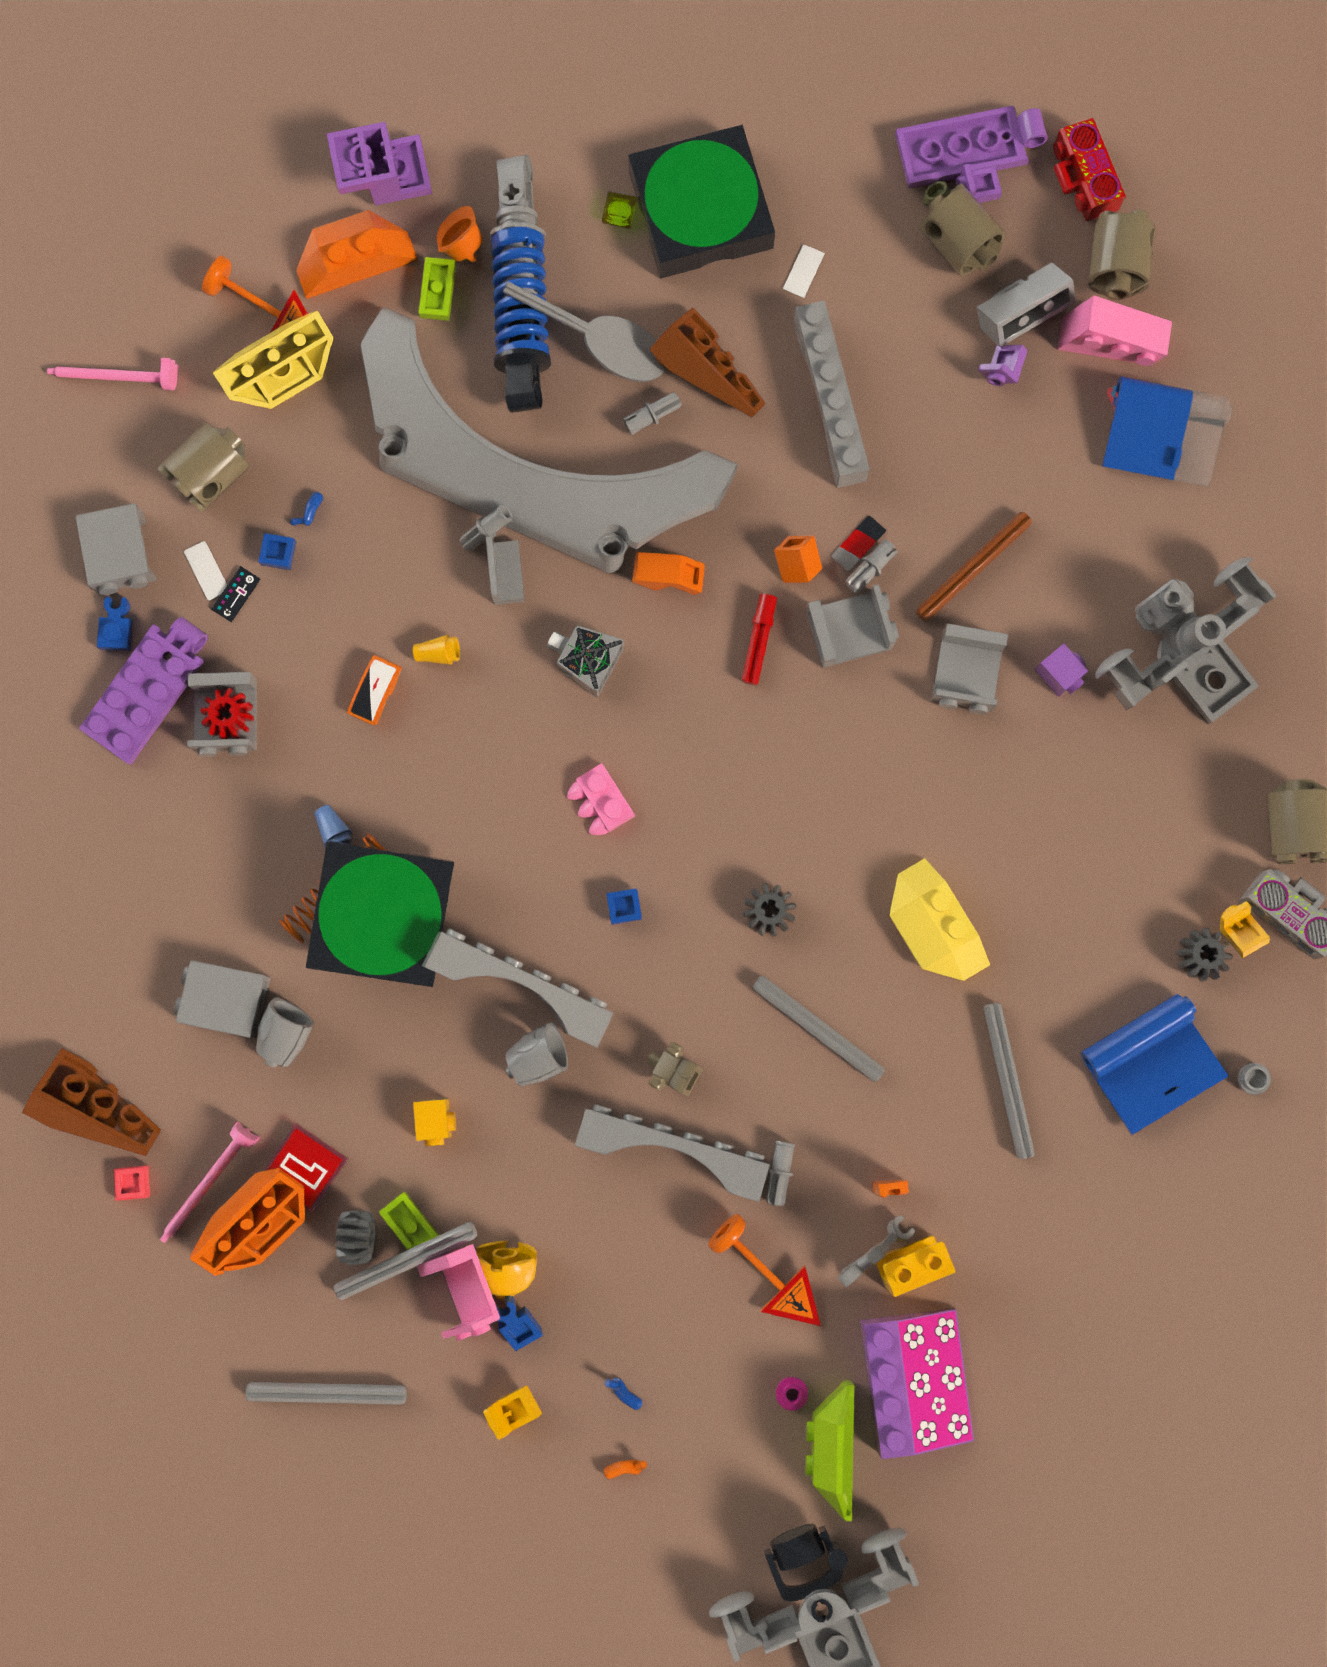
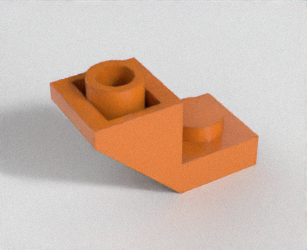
(667, 570)

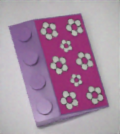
(916, 1382)

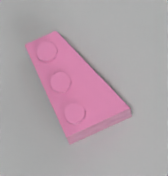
(1114, 332)

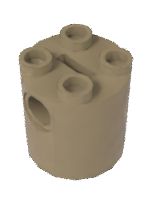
(963, 231)
(1121, 254)
(206, 464)
(1298, 821)

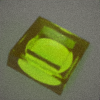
(619, 210)

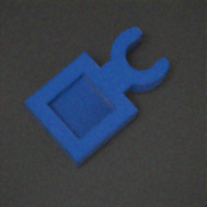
(115, 631)
(518, 1326)

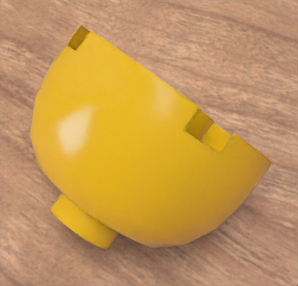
(507, 1269)

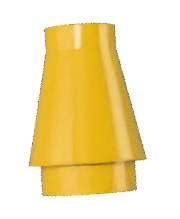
(438, 650)

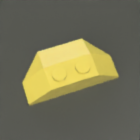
(278, 363)
(935, 924)

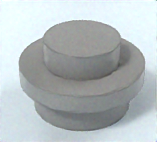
(1254, 1078)

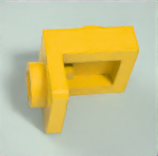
(1242, 929)
(512, 1412)

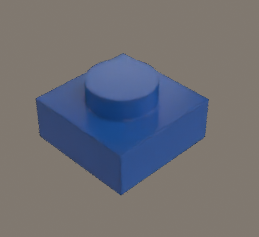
(277, 551)
(624, 906)

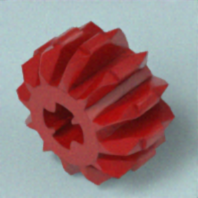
(235, 705)

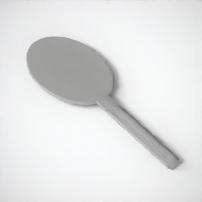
(611, 340)

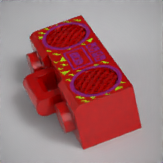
(1090, 167)

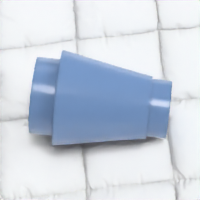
(332, 826)

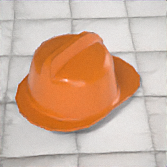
(460, 235)

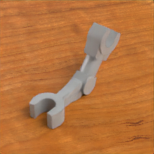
(876, 1253)

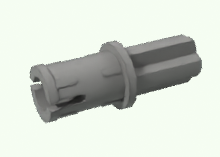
(651, 413)
(486, 527)
(871, 566)
(780, 1173)

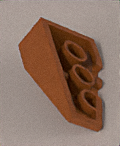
(693, 354)
(82, 1104)

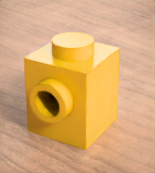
(433, 1121)

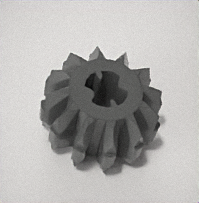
(779, 906)
(1210, 965)
(355, 1237)

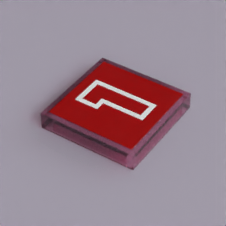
(309, 1163)

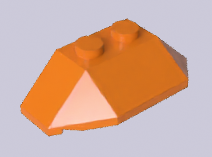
(352, 252)
(251, 1223)

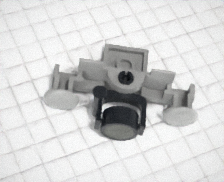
(827, 1636)

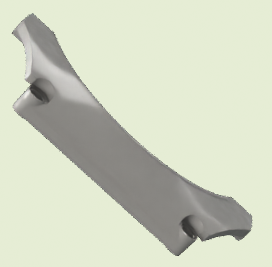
(556, 507)

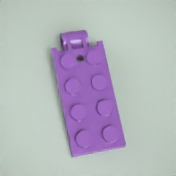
(942, 147)
(145, 689)

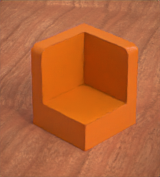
(798, 559)

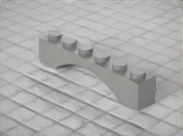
(837, 411)
(576, 1016)
(608, 1133)

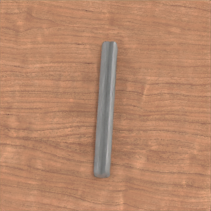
(818, 1028)
(1009, 1081)
(405, 1260)
(326, 1393)

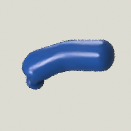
(310, 510)
(623, 1393)

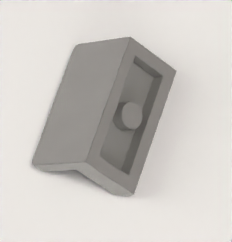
(505, 571)

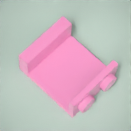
(467, 1289)

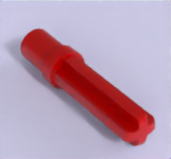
(762, 623)

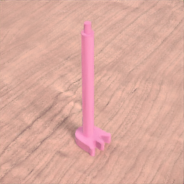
(166, 376)
(241, 1137)

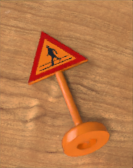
(218, 276)
(793, 1299)

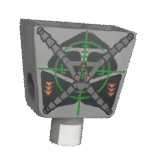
(587, 656)

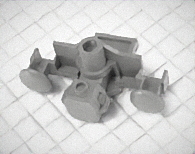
(1192, 644)

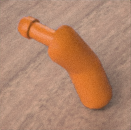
(624, 1467)

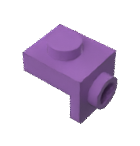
(981, 183)
(1005, 365)

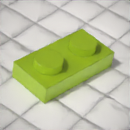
(437, 288)
(408, 1221)

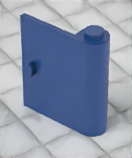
(1149, 1058)

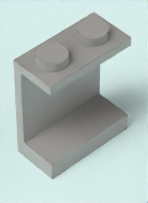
(114, 549)
(852, 627)
(968, 668)
(204, 686)
(222, 999)

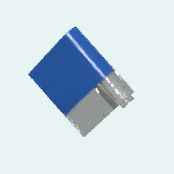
(1165, 431)

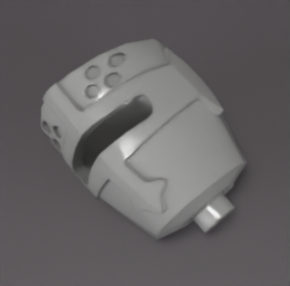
(282, 1032)
(537, 1056)

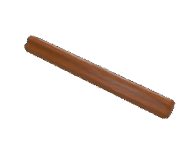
(973, 566)

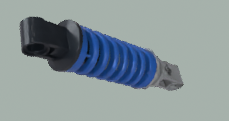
(519, 259)

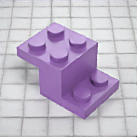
(372, 161)

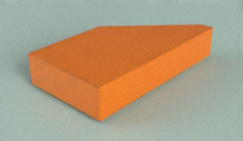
(890, 1187)

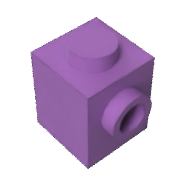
(1063, 670)

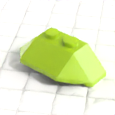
(832, 1448)

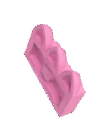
(602, 800)

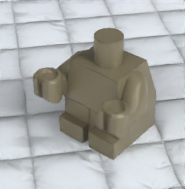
(673, 1070)

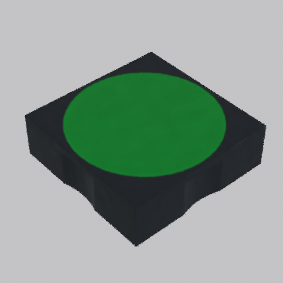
(701, 201)
(378, 913)

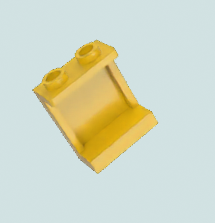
(915, 1265)

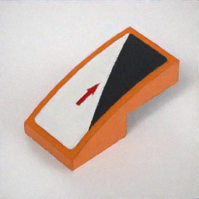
(373, 690)

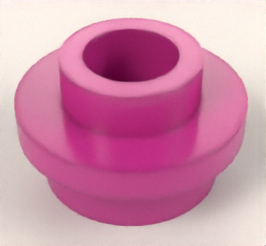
(786, 1384)

